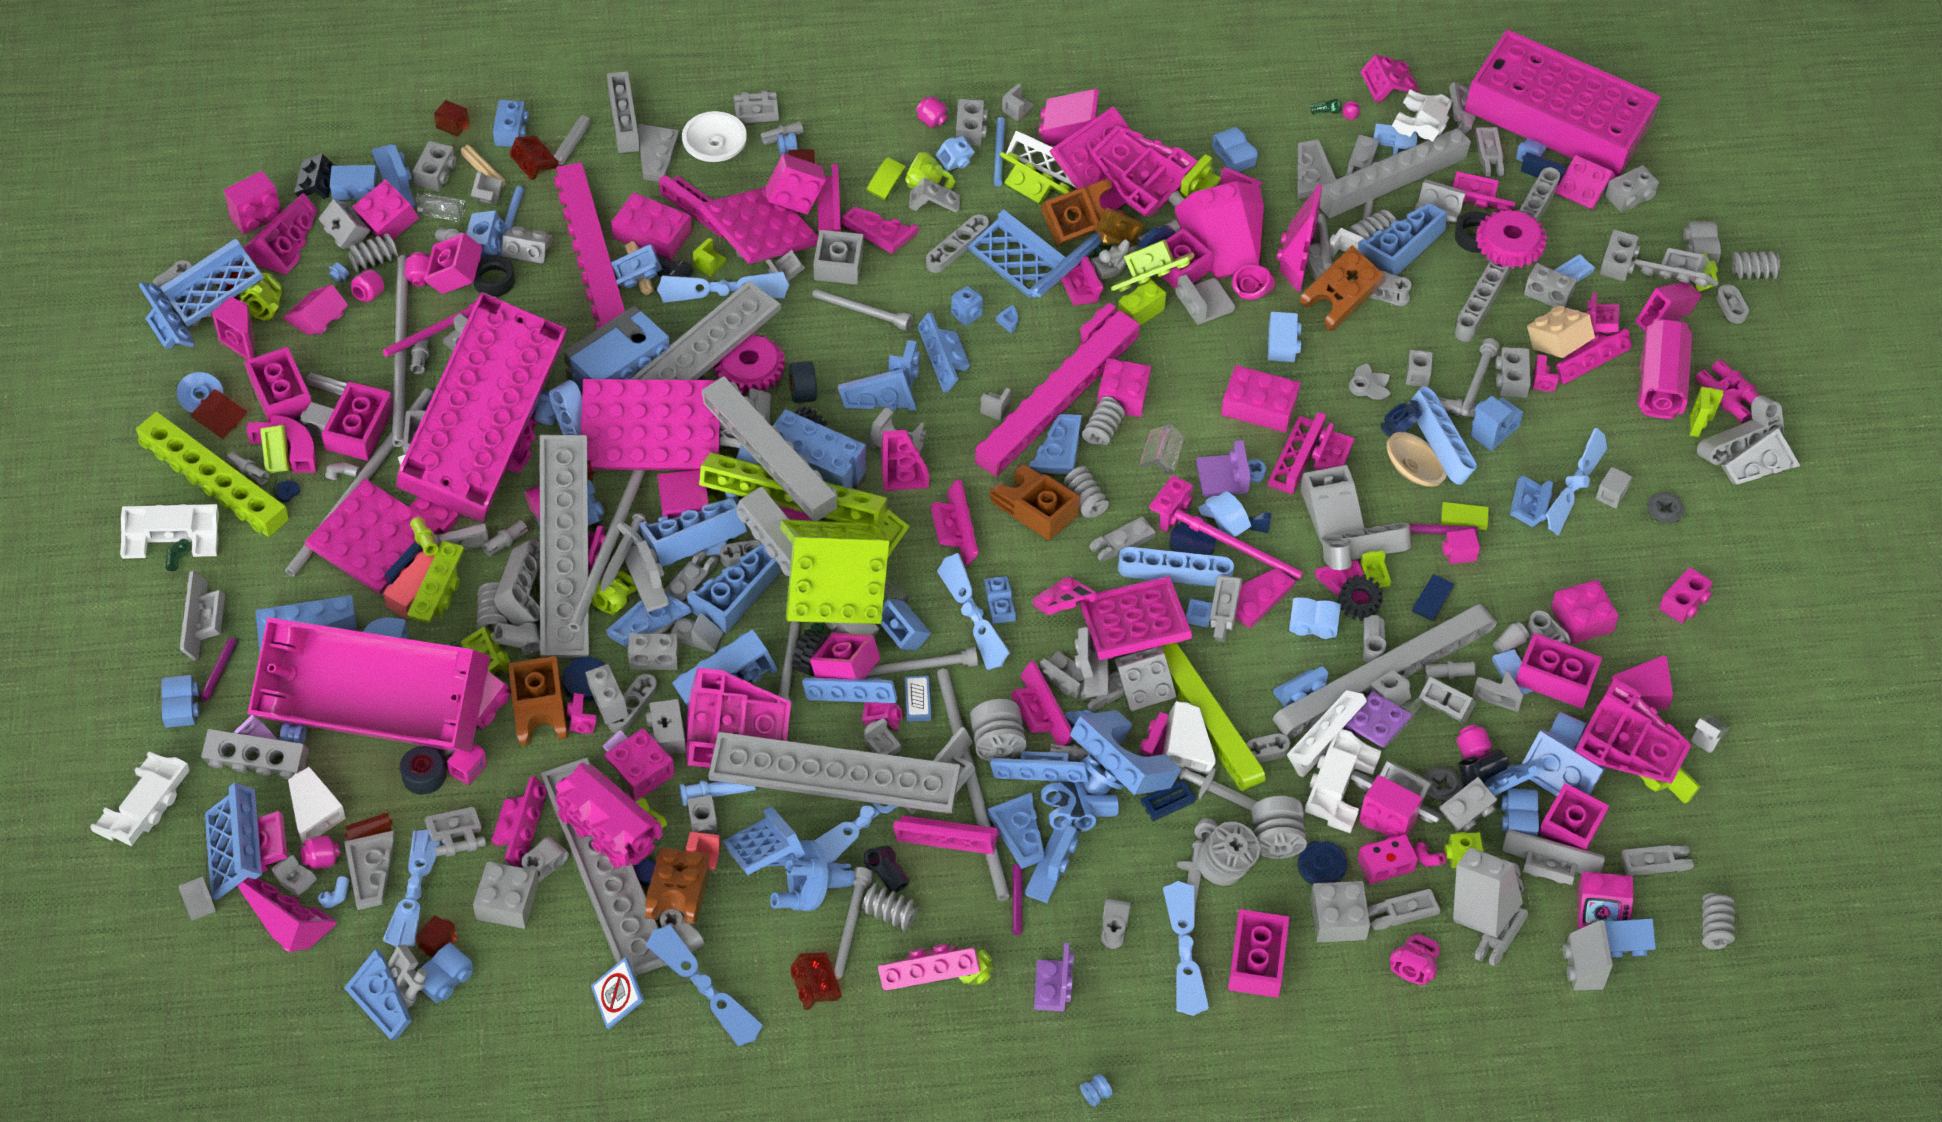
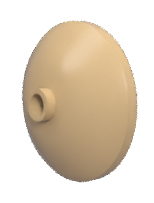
(1415, 459)

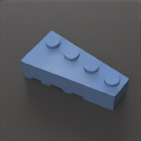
(1404, 240)
(692, 531)
(735, 590)
(331, 612)
(743, 659)

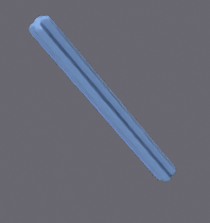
(1066, 265)

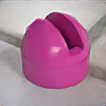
(1351, 110)

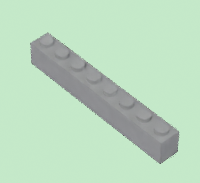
(1393, 172)
(770, 449)
(764, 520)

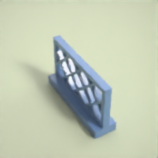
(1027, 239)
(206, 274)
(242, 842)
(763, 843)

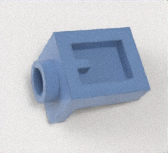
(1531, 147)

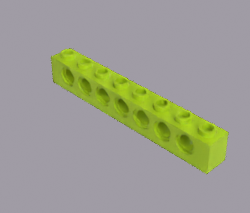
(212, 474)
(745, 477)

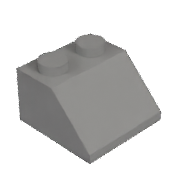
(1588, 957)

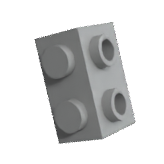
(1632, 188)

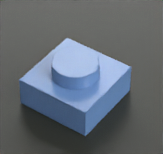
(1199, 613)

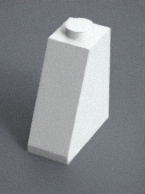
(1187, 739)
(313, 805)

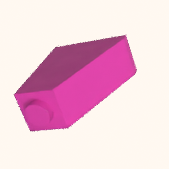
(1669, 303)
(1651, 681)

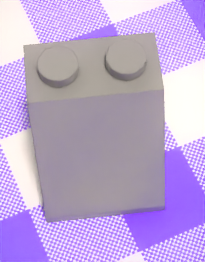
(1485, 892)

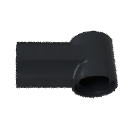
(671, 268)
(1482, 766)
(884, 863)

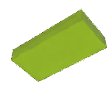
(275, 449)
(1464, 515)

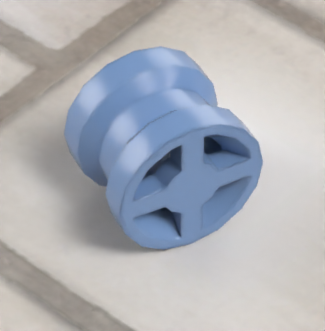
(786, 143)
(293, 733)
(1096, 1090)

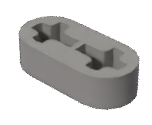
(1267, 747)

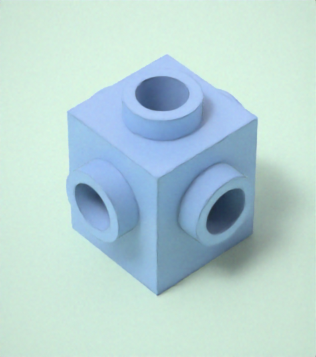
(955, 153)

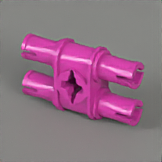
(1734, 389)

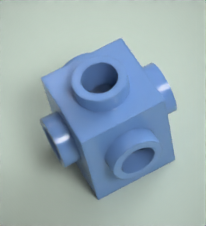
(966, 305)

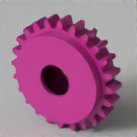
(1511, 238)
(766, 366)

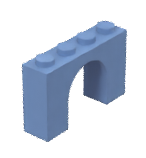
(1101, 737)

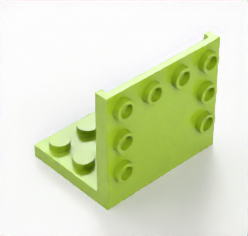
(836, 571)

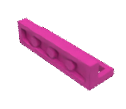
(686, 198)
(829, 203)
(1300, 456)
(946, 834)

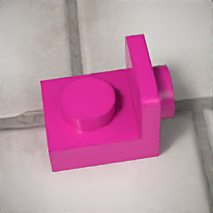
(1541, 378)
(889, 711)

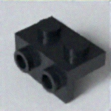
(314, 176)

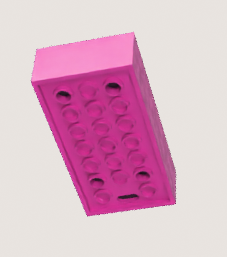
(1561, 102)

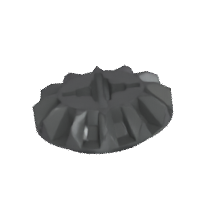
(1665, 500)
(1437, 776)

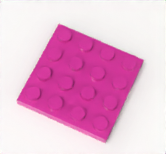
(1077, 162)
(757, 226)
(366, 535)
(1135, 618)

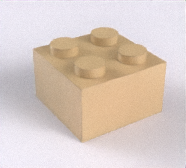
(1560, 331)

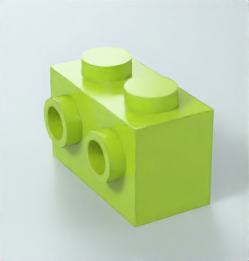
(1143, 302)

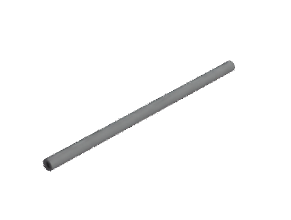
(400, 357)
(366, 473)
(605, 551)
(973, 784)

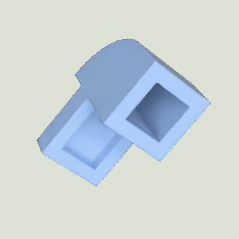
(1390, 137)
(1227, 513)

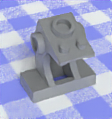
(884, 423)

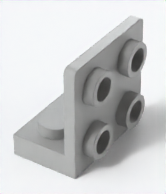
(1145, 677)

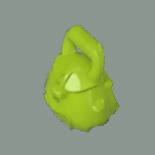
(927, 167)
(263, 297)
(615, 595)

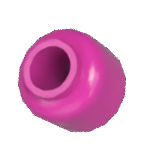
(932, 112)
(416, 268)
(367, 286)
(1473, 741)
(319, 852)

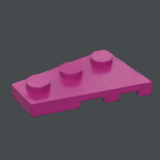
(882, 232)
(1261, 595)

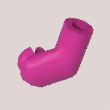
(1426, 858)

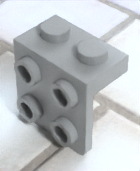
(1204, 300)

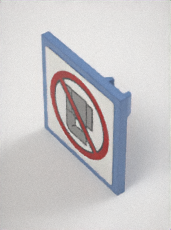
(617, 993)

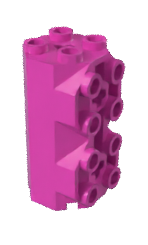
(1665, 369)
(608, 815)

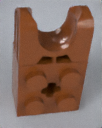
(1084, 208)
(1337, 289)
(1037, 502)
(537, 697)
(678, 883)

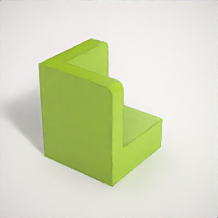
(707, 259)

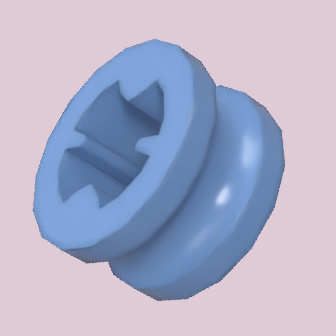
(1256, 476)

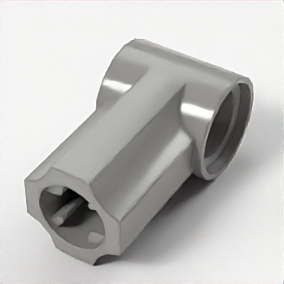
(523, 636)
(1373, 638)

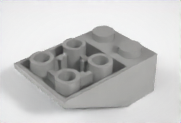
(1332, 501)

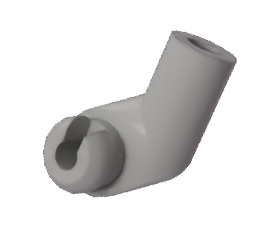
(344, 468)

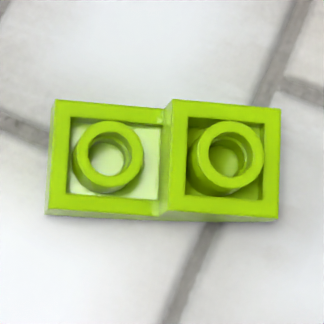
(885, 178)

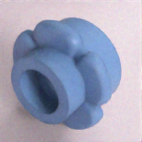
(338, 272)

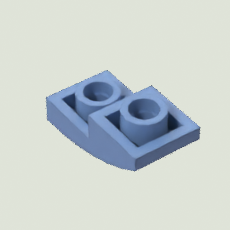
(999, 600)

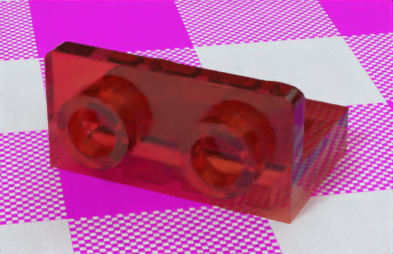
(532, 155)
(815, 979)

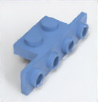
(391, 168)
(164, 320)
(944, 351)
(850, 690)
(1040, 766)
(1055, 862)

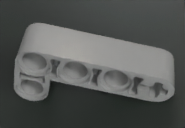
(1725, 445)
(1348, 546)
(515, 585)

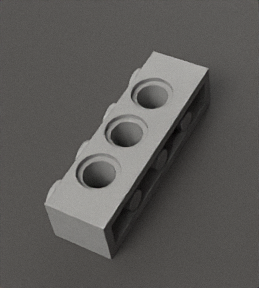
(623, 112)
(219, 742)

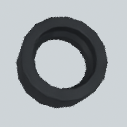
(1462, 238)
(499, 287)

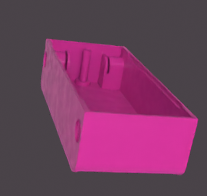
(481, 407)
(369, 685)

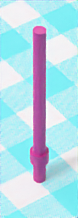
(427, 332)
(1196, 523)

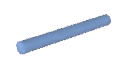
(998, 168)
(511, 214)

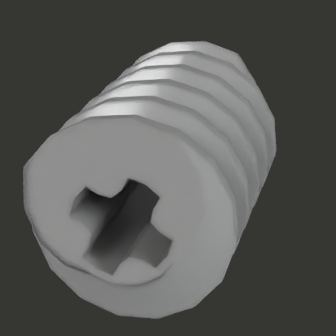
(1370, 225)
(372, 252)
(1755, 264)
(1103, 422)
(1091, 499)
(487, 612)
(889, 908)
(1717, 921)

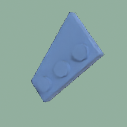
(881, 390)
(1061, 446)
(640, 621)
(1510, 777)
(1019, 829)
(379, 995)

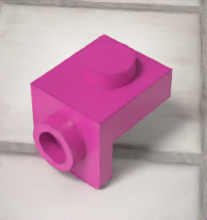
(579, 722)

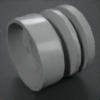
(998, 729)
(1279, 826)
(1228, 853)

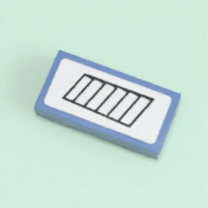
(917, 698)

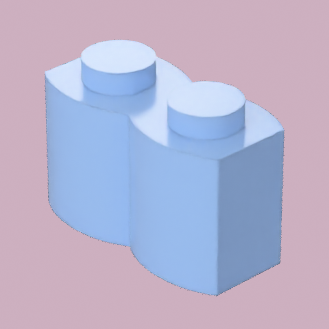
(1314, 617)

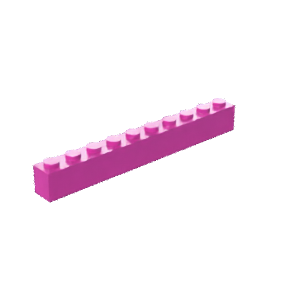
(588, 243)
(1056, 393)

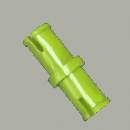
(424, 536)

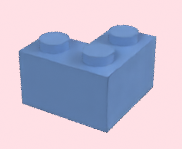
(1495, 421)

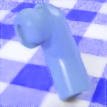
(337, 896)

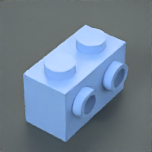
(1283, 337)

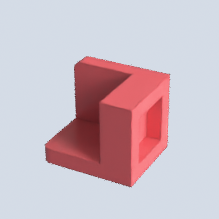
(705, 844)

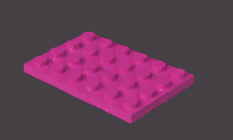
(648, 424)

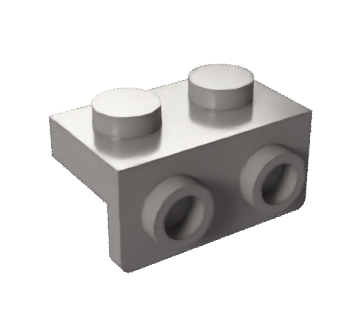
(526, 244)
(1469, 805)

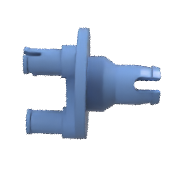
(809, 878)

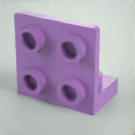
(1224, 472)
(1378, 720)
(1054, 982)

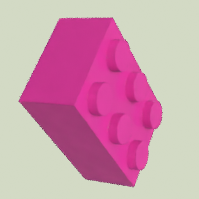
(653, 224)
(278, 384)
(1260, 398)
(358, 421)
(1558, 670)
(1258, 953)

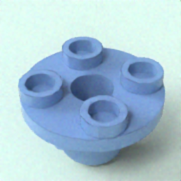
(544, 410)
(1100, 778)

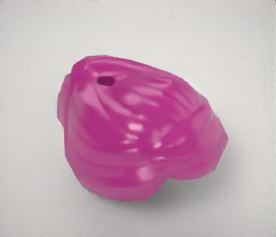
(1252, 282)

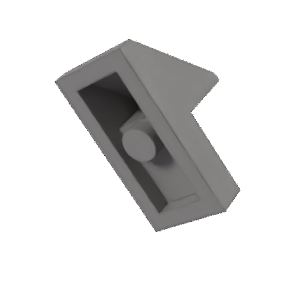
(698, 633)
(1503, 695)
(1709, 733)

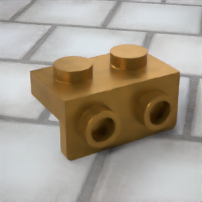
(1117, 227)

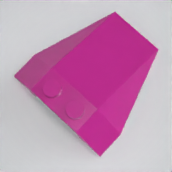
(1142, 168)
(1226, 223)
(1297, 240)
(730, 706)
(1632, 736)

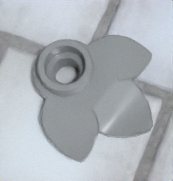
(1369, 383)

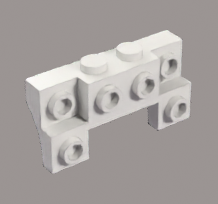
(1430, 115)
(169, 524)
(1330, 784)
(146, 800)

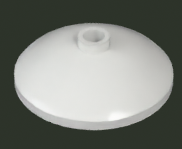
(714, 136)

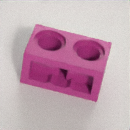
(1686, 595)

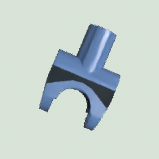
(1077, 805)

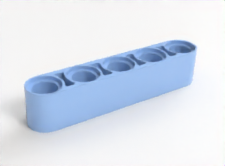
(1444, 437)
(1180, 566)

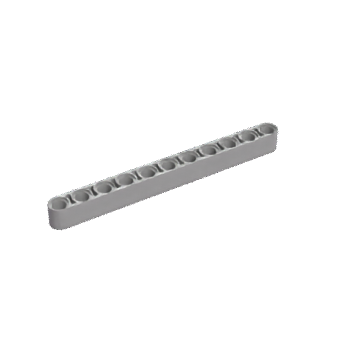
(1496, 275)
(1404, 660)

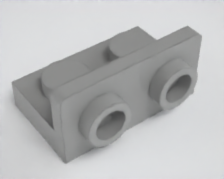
(1443, 197)
(1063, 674)

